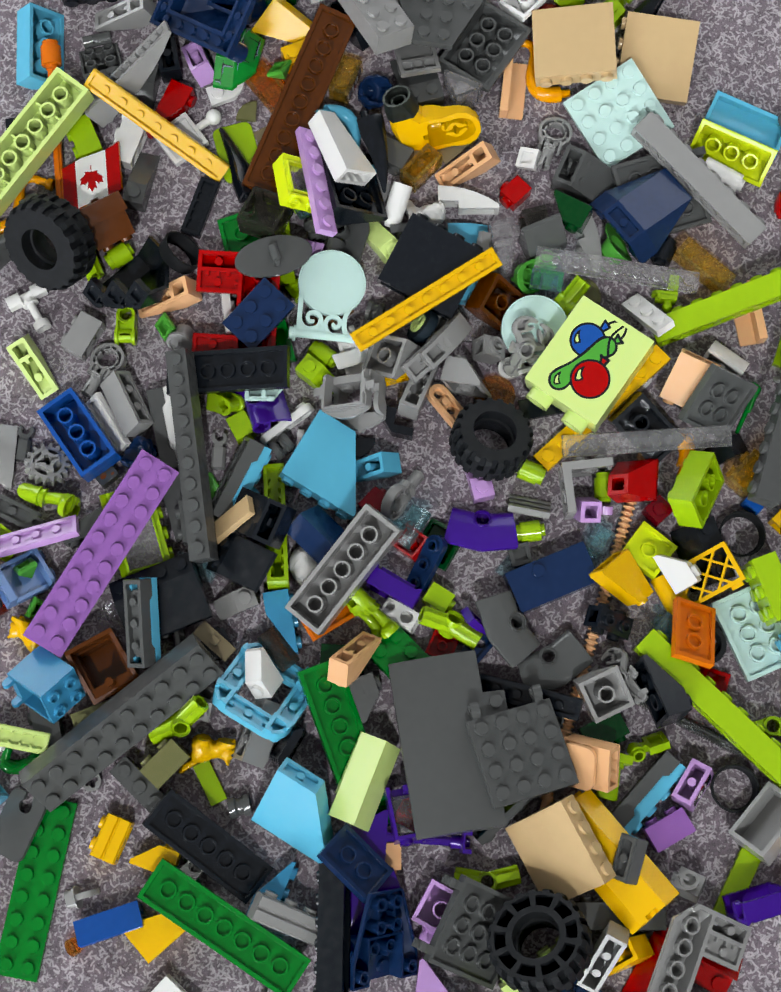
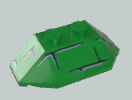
(230, 74)

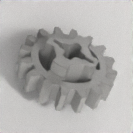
(47, 465)

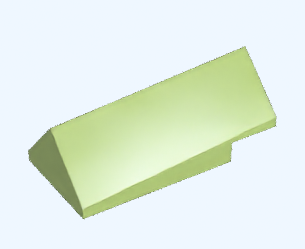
(364, 781)

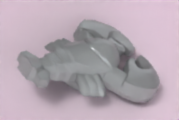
(525, 344)
(621, 658)

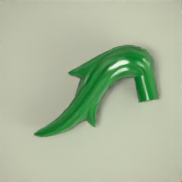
(14, 766)

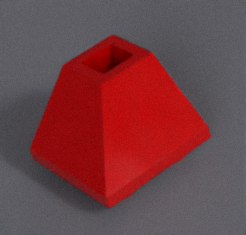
(634, 481)

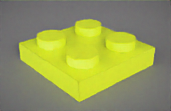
(646, 544)

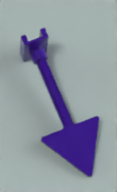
(379, 836)

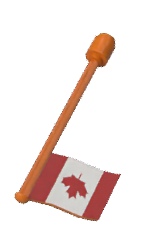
(91, 175)

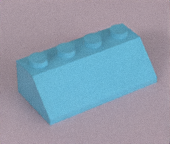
(33, 27)

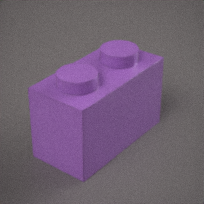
(668, 829)

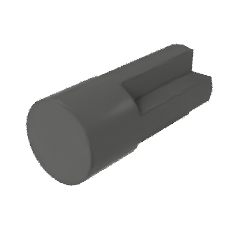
(97, 40)

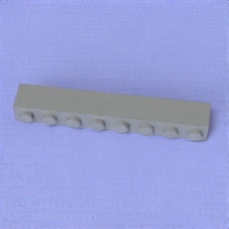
(698, 179)

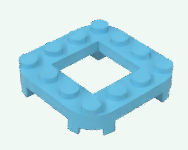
(251, 716)

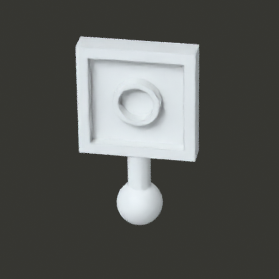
(185, 124)

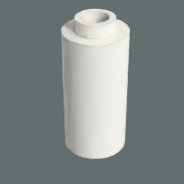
(728, 175)
(397, 203)

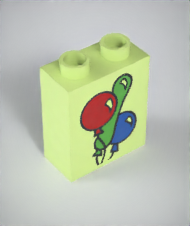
(587, 366)

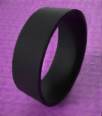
(185, 244)
(756, 521)
(754, 781)

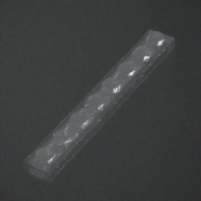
(617, 270)
(646, 440)

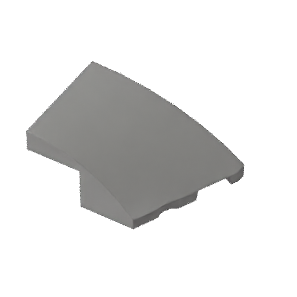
(8, 441)

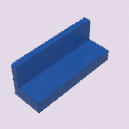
(108, 924)

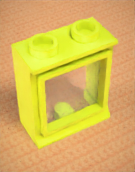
(291, 183)

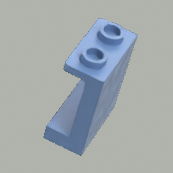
(16, 588)

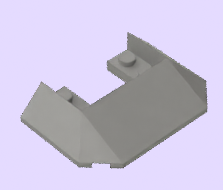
(695, 935)

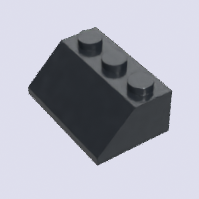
(696, 541)

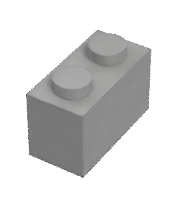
(82, 335)

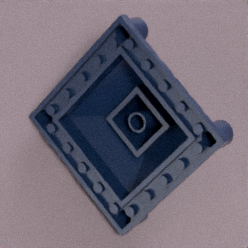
(211, 23)

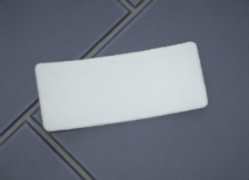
(350, 358)

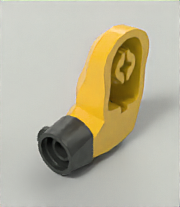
(429, 124)

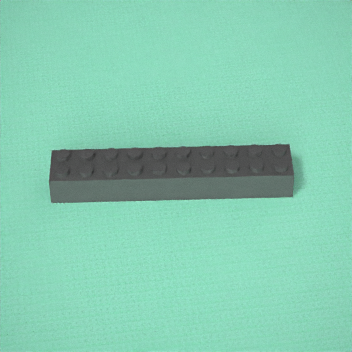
(120, 723)

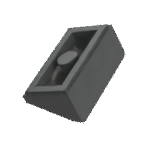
(629, 858)

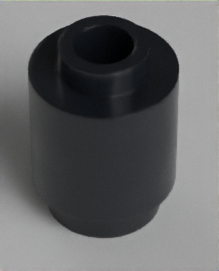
(665, 254)

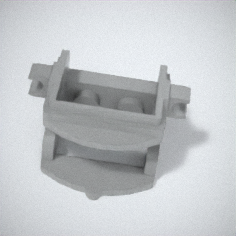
(353, 413)

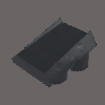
(287, 746)

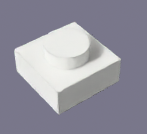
(528, 158)

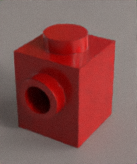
(514, 193)

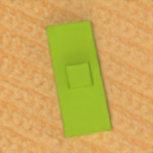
(210, 783)

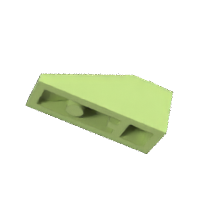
(381, 241)
(33, 366)

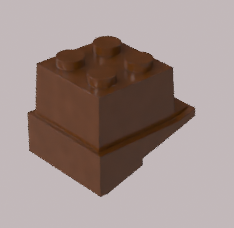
(108, 220)
(101, 665)

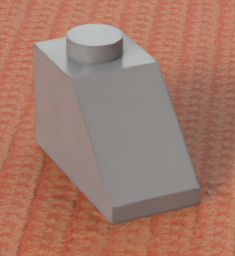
(235, 603)

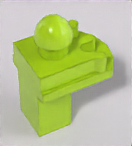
(666, 298)

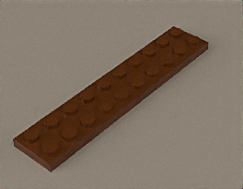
(301, 94)

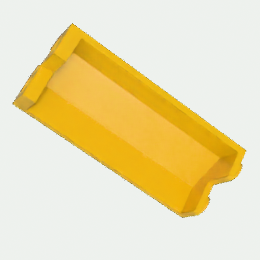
(630, 903)

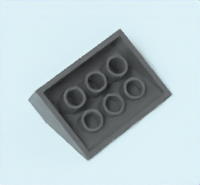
(486, 46)

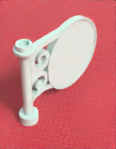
(332, 287)
(537, 306)

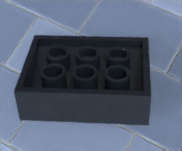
(354, 202)
(180, 594)

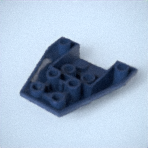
(644, 211)
(383, 940)

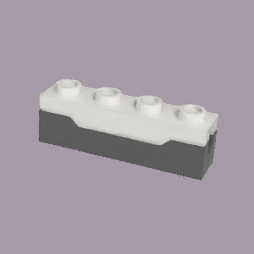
(163, 425)

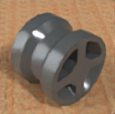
(374, 310)

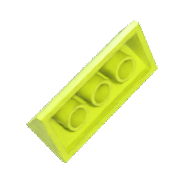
(735, 151)

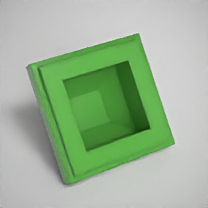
(279, 69)
(165, 326)
(26, 568)
(33, 607)

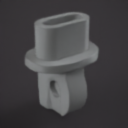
(75, 897)

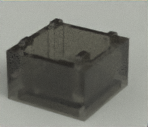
(263, 214)

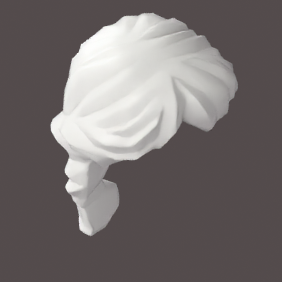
(434, 212)

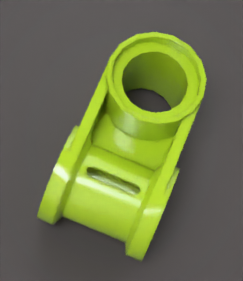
(126, 330)
(225, 403)

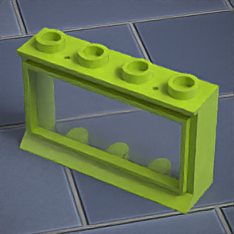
(149, 547)

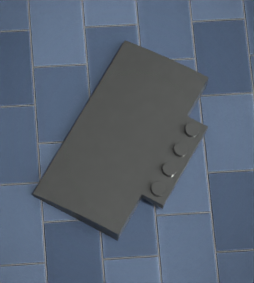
(436, 748)

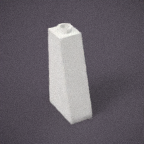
(340, 150)

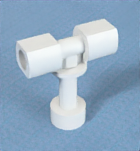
(29, 301)

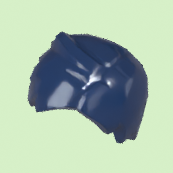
(372, 91)
(136, 446)

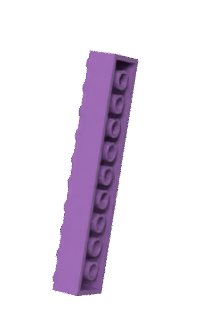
(100, 553)

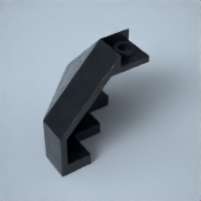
(134, 285)

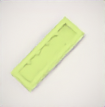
(24, 739)

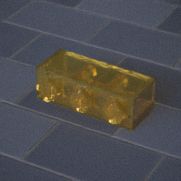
(712, 272)

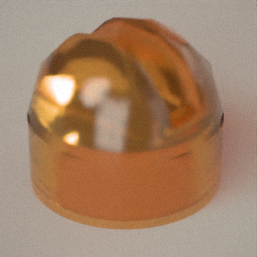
(72, 947)

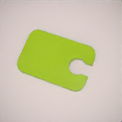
(243, 138)

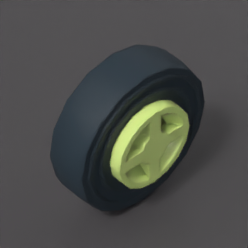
(422, 327)

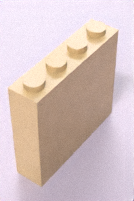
(574, 44)
(662, 52)
(561, 849)

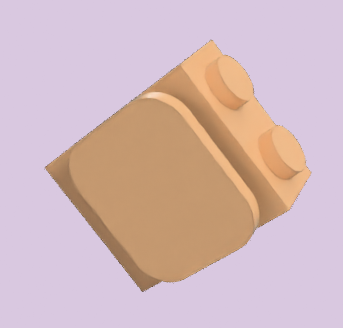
(684, 377)
(594, 762)

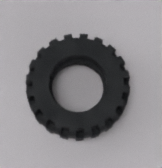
(498, 418)

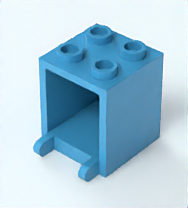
(45, 684)

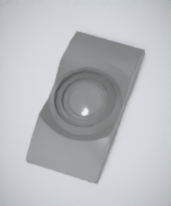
(416, 60)

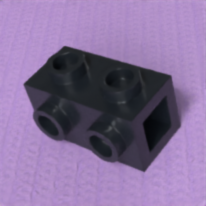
(608, 622)

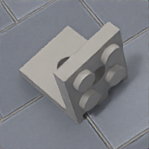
(578, 468)

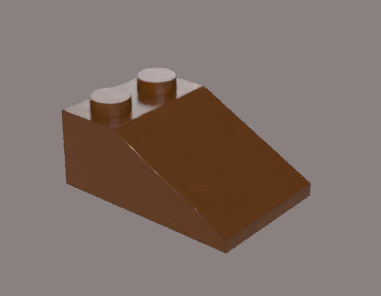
(492, 299)

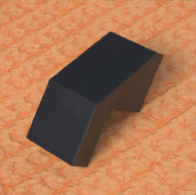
(394, 429)

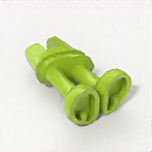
(37, 495)
(368, 610)

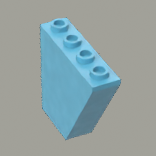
(325, 465)
(296, 809)

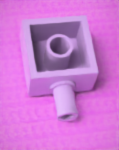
(431, 908)

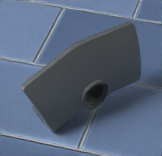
(350, 240)
(510, 641)
(568, 663)

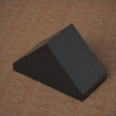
(725, 454)

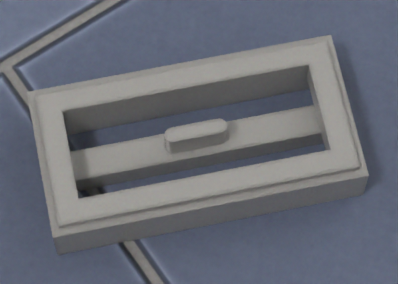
(529, 506)

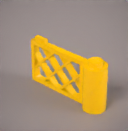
(667, 594)

